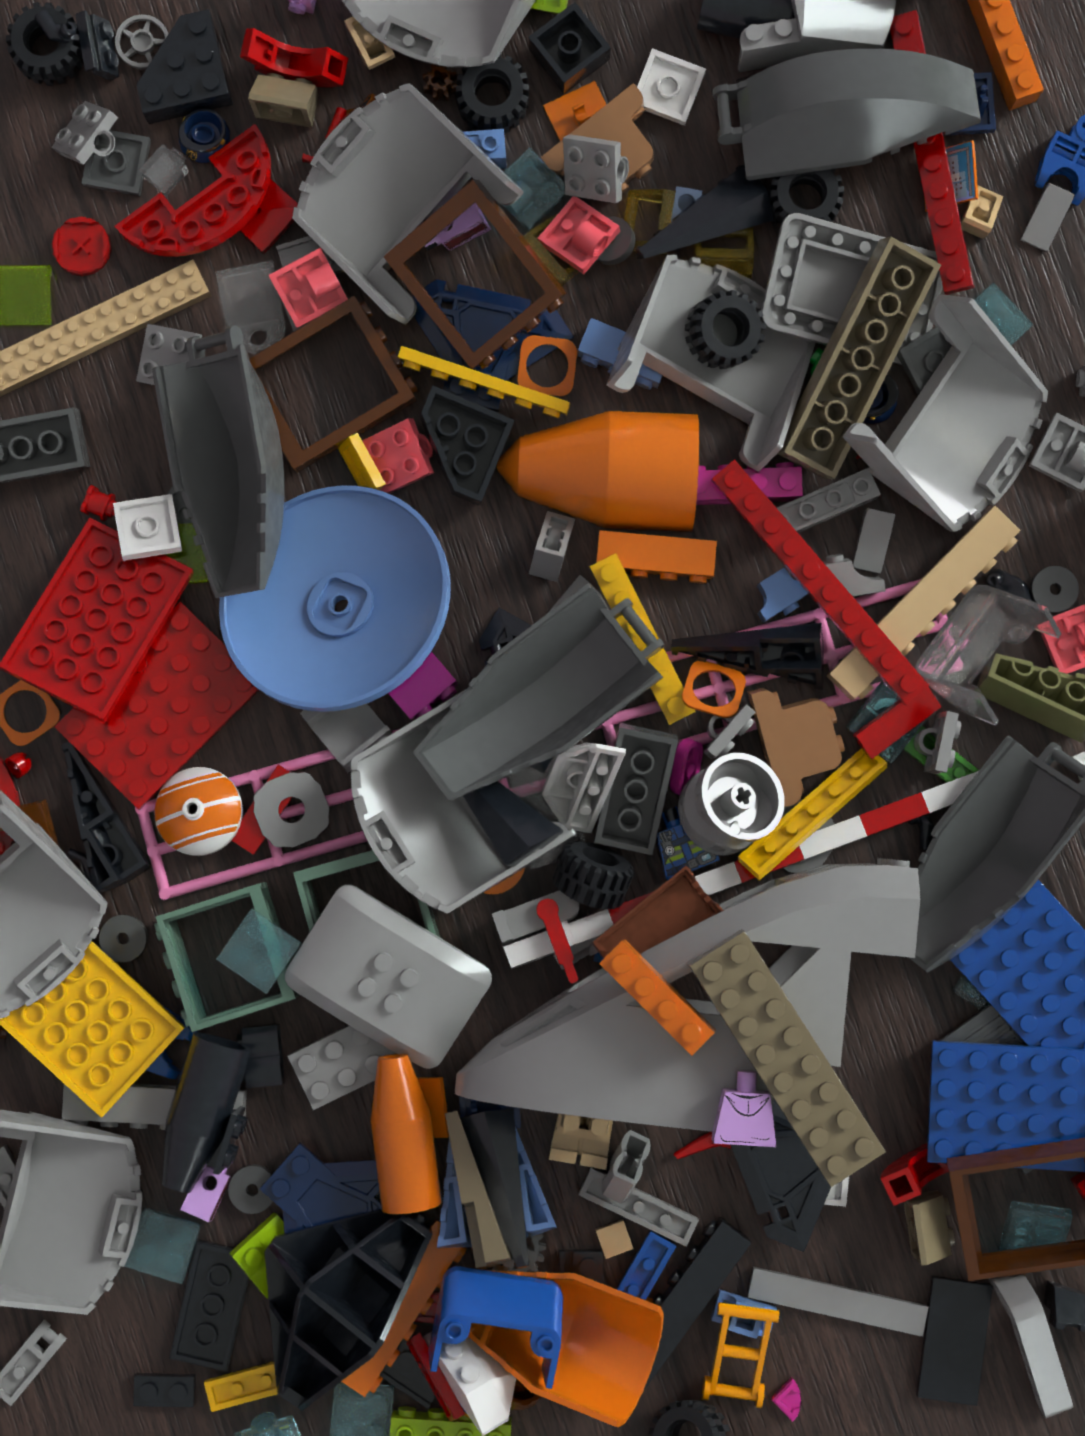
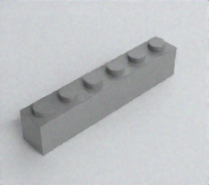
(138, 1106)

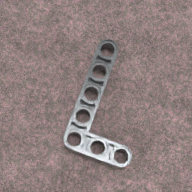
(1034, 1343)

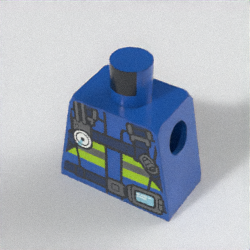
(677, 849)

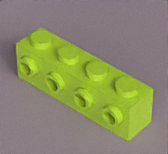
(409, 1422)

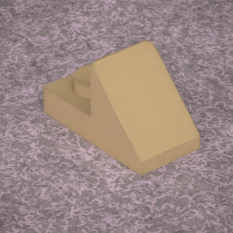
(370, 49)
(981, 213)

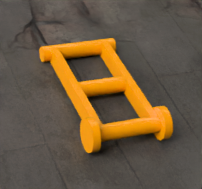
(757, 1389)

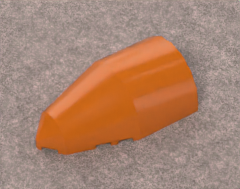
(612, 469)
(603, 1352)

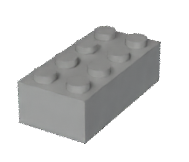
(336, 1064)

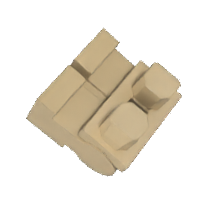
(588, 1142)

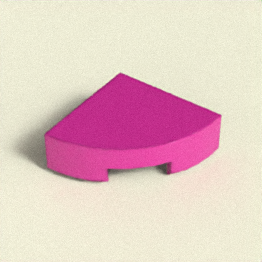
(788, 1399)

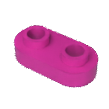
(685, 764)

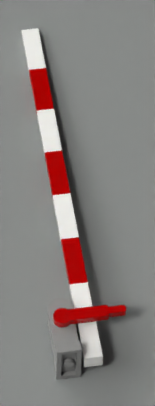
(557, 909)

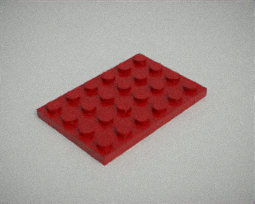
(95, 622)
(166, 712)

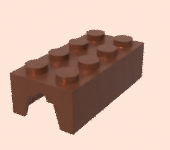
(661, 915)

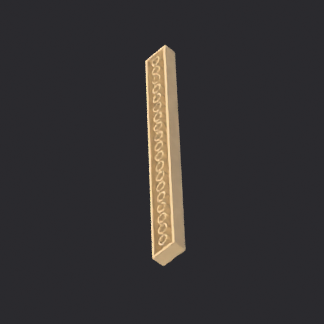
(101, 326)

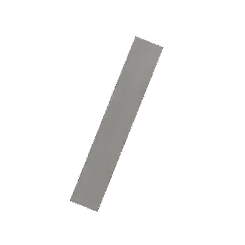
(837, 1301)

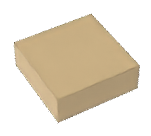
(614, 1238)

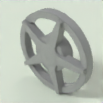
(141, 40)

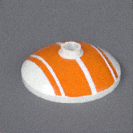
(216, 817)

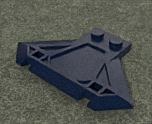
(478, 317)
(321, 1191)

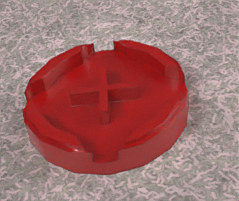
(81, 246)

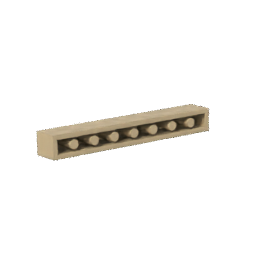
(931, 596)

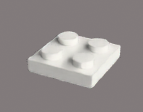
(670, 86)
(147, 527)

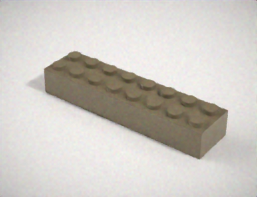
(858, 356)
(786, 1058)

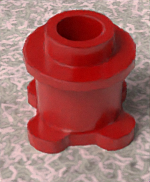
(98, 503)

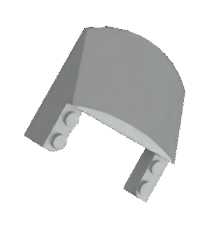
(816, 29)
(442, 30)
(382, 180)
(756, 391)
(967, 425)
(416, 832)
(44, 912)
(66, 1213)

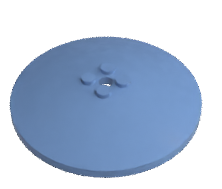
(333, 549)

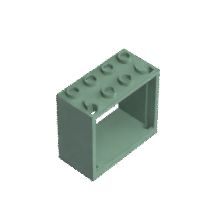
(307, 894)
(177, 959)

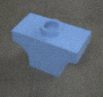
(779, 595)
(743, 1326)

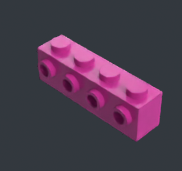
(777, 483)

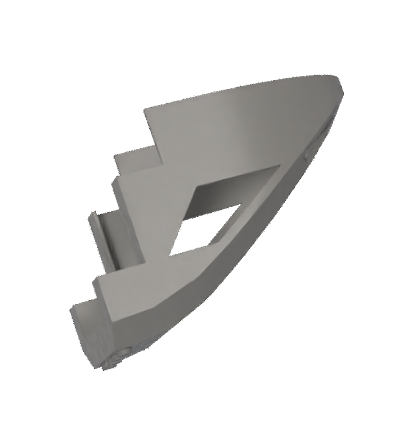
(611, 1060)

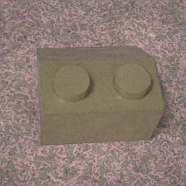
(284, 99)
(928, 1228)

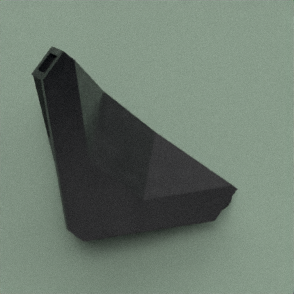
(337, 1296)

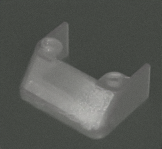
(970, 639)

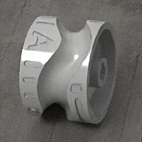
(731, 804)

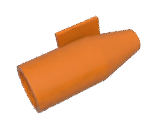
(404, 1122)

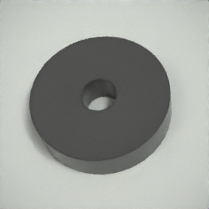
(622, 245)
(1063, 579)
(110, 935)
(239, 1193)

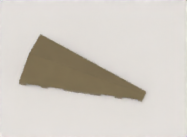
(485, 1234)

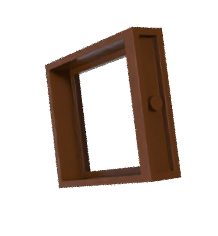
(550, 301)
(291, 448)
(1019, 1260)

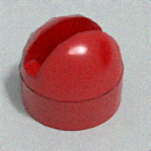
(18, 764)

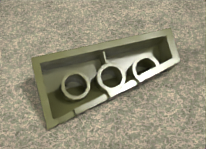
(1037, 693)

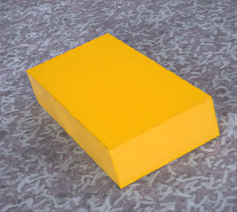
(361, 463)

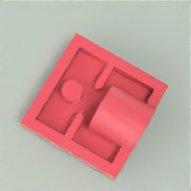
(579, 234)
(308, 287)
(400, 455)
(1069, 649)

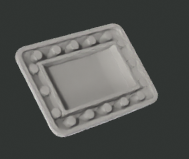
(816, 274)
(388, 976)

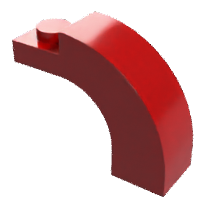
(319, 65)
(910, 1174)

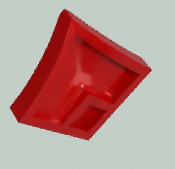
(270, 219)

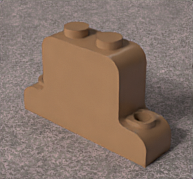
(617, 124)
(796, 739)

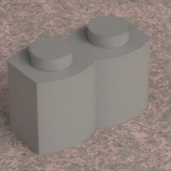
(626, 1166)

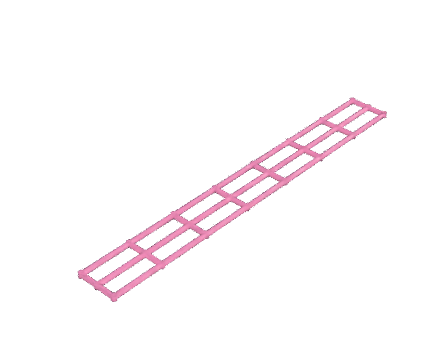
(717, 688)

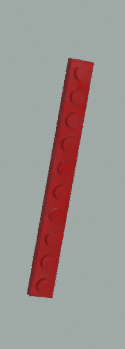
(937, 180)
(820, 582)

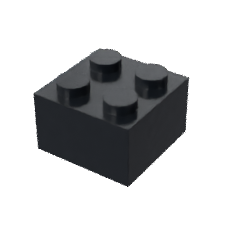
(569, 48)

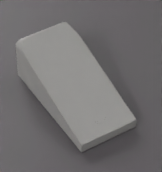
(1047, 217)
(873, 540)

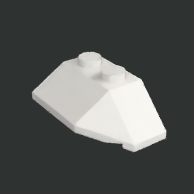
(581, 783)
(477, 1382)

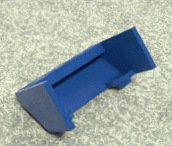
(499, 1301)

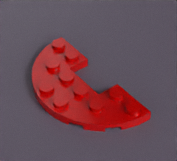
(212, 213)

